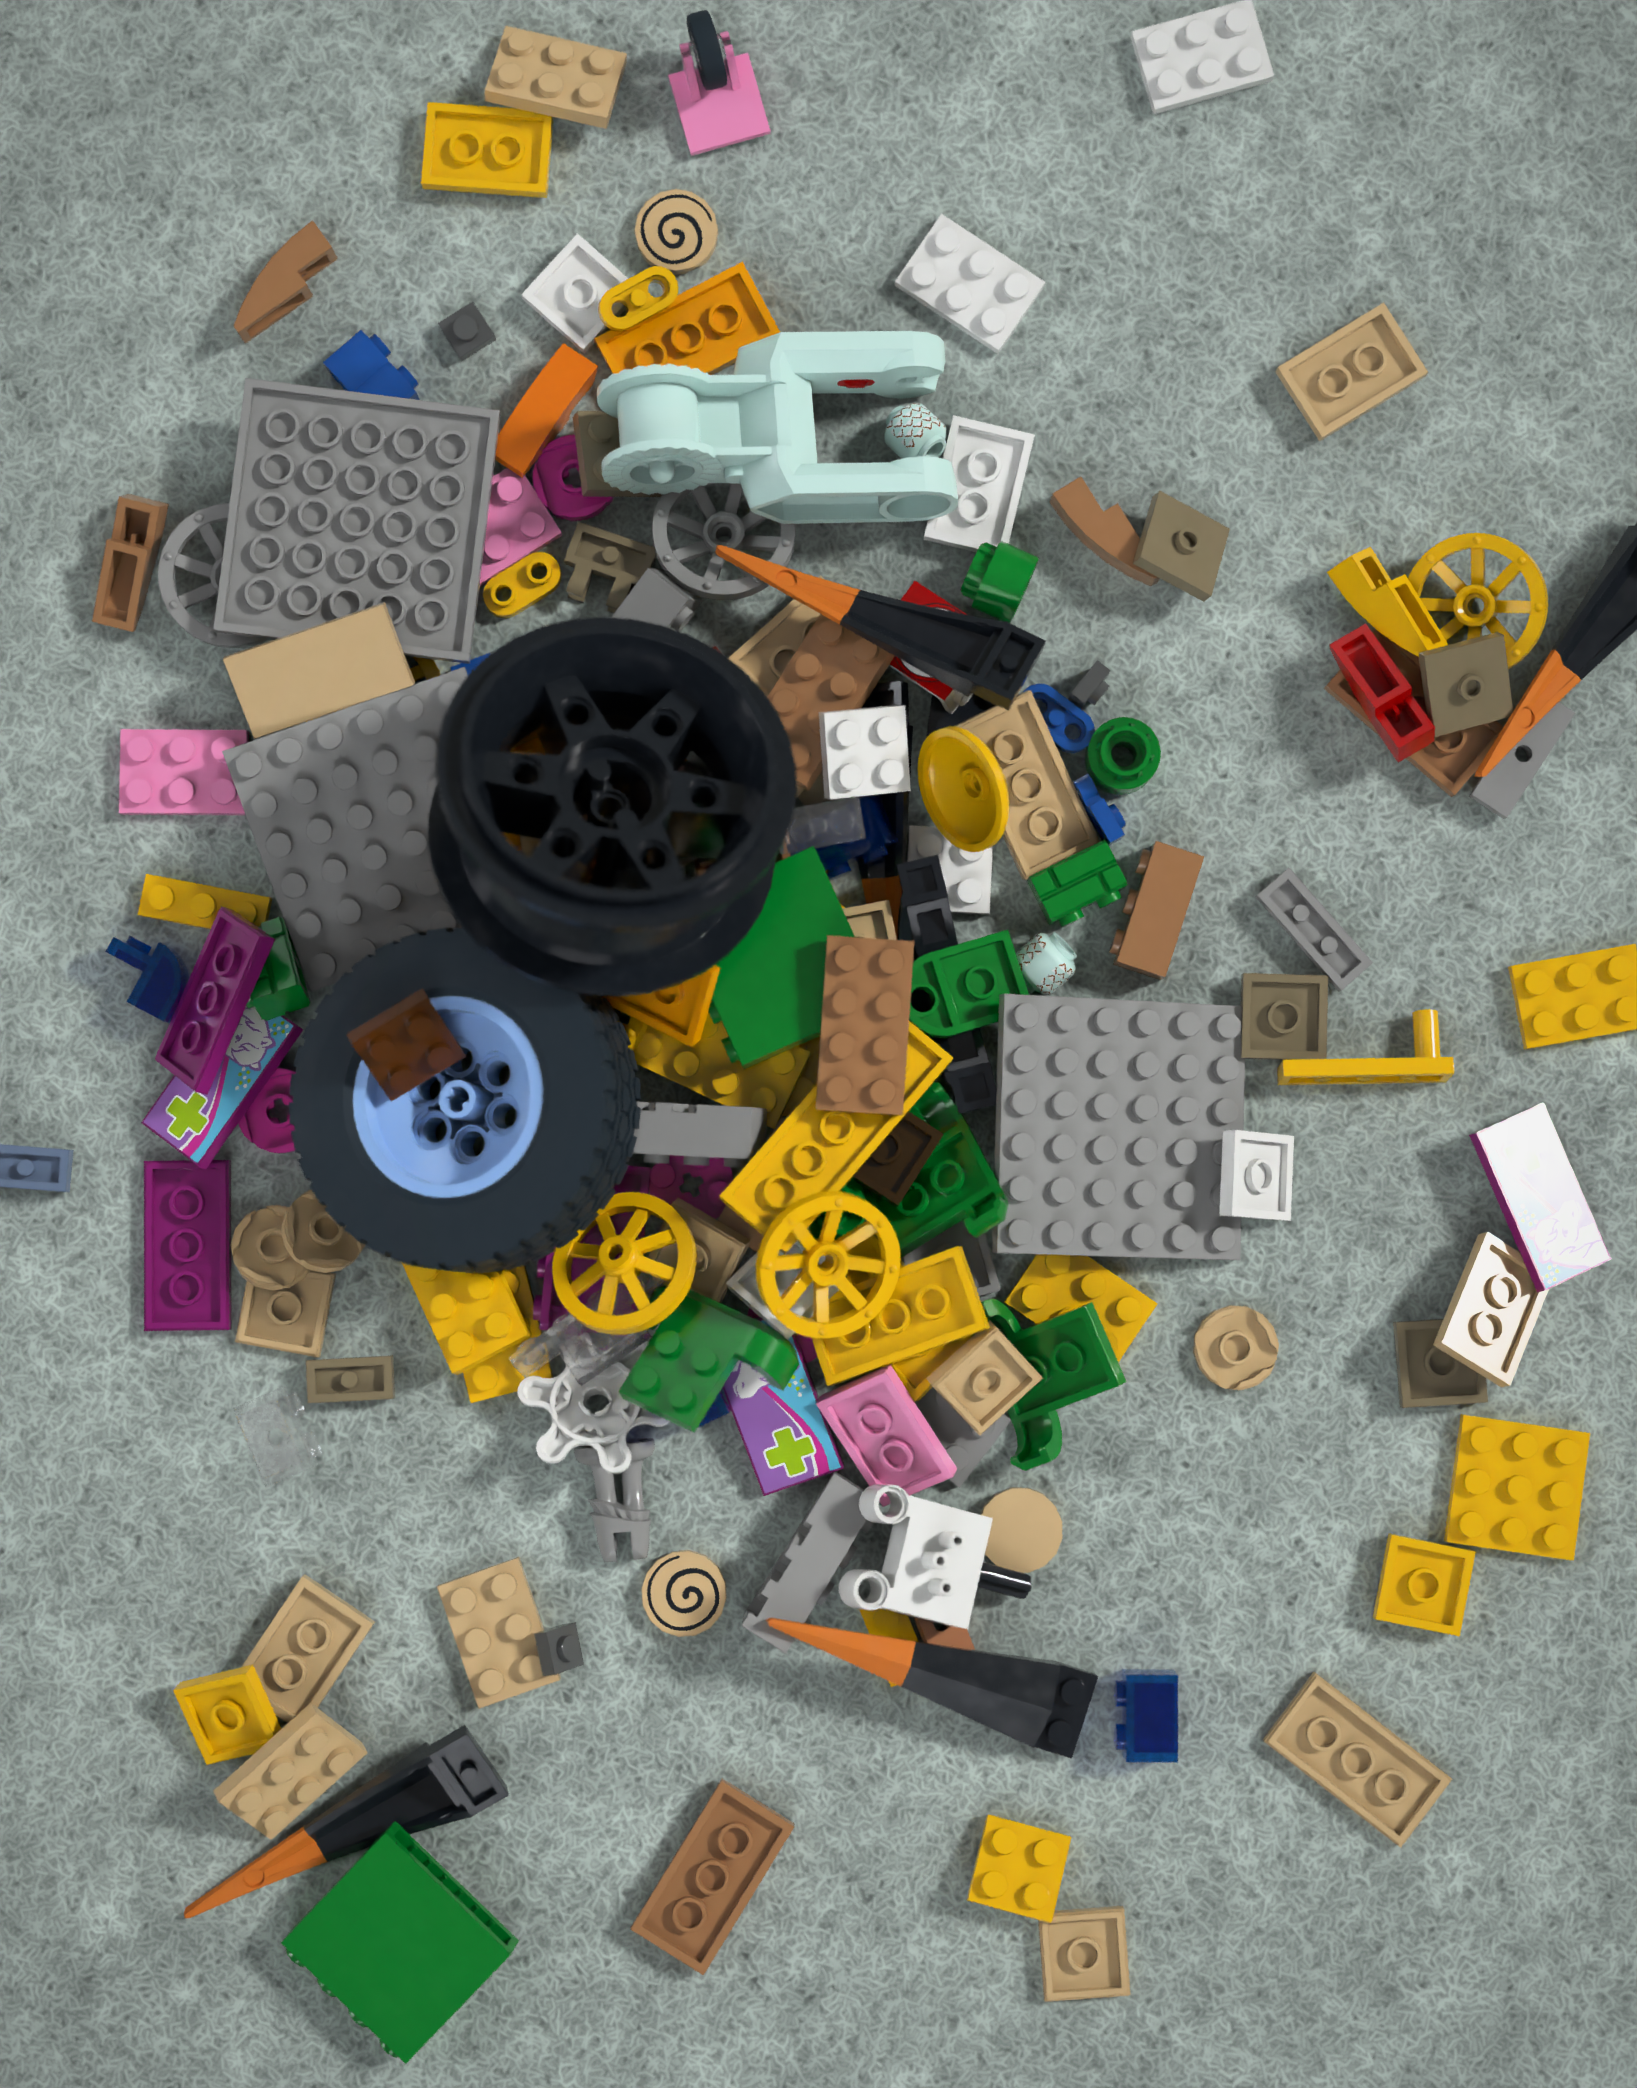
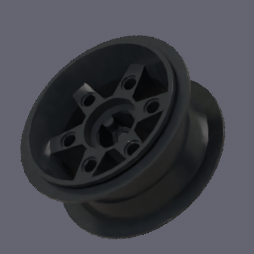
(617, 718)

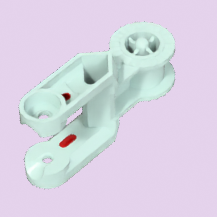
(760, 429)

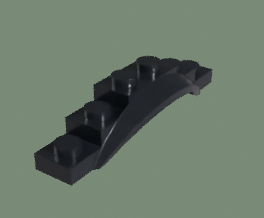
(928, 922)

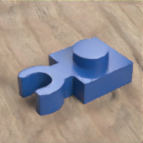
(1105, 818)

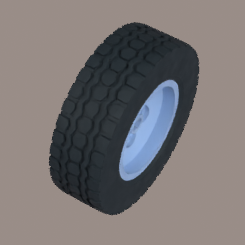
(434, 1198)

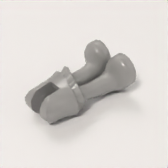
(616, 1517)

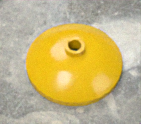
(963, 788)

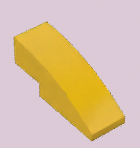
(1387, 603)

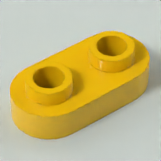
(636, 298)
(524, 587)

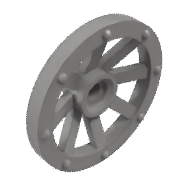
(716, 526)
(171, 558)

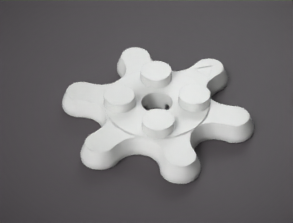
(576, 1425)

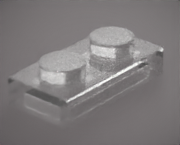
(824, 825)

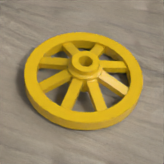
(1489, 595)
(628, 1266)
(832, 1269)

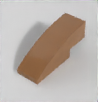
(283, 281)
(1104, 533)
(129, 561)

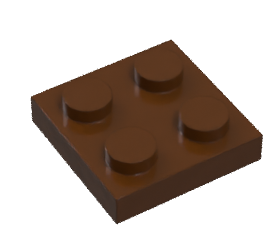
(406, 1045)

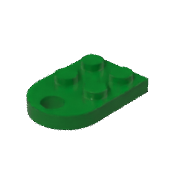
(966, 984)

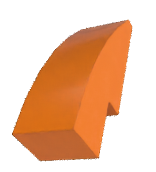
(544, 409)

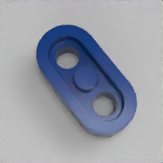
(1061, 714)

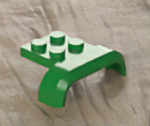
(950, 1186)
(696, 1354)
(1074, 1364)

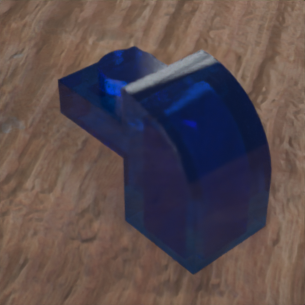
(161, 979)

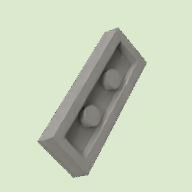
(1314, 929)

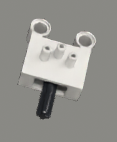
(929, 1561)

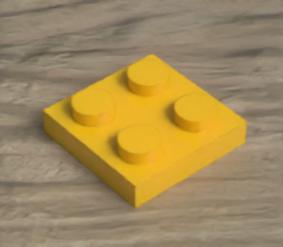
(1424, 1584)
(227, 1713)
(1019, 1868)

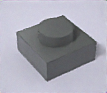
(467, 331)
(1091, 686)
(559, 1649)

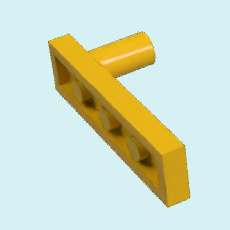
(1423, 1068)

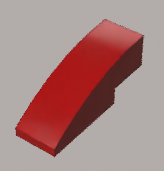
(1383, 693)

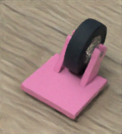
(719, 97)

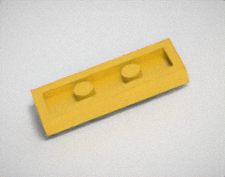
(197, 903)

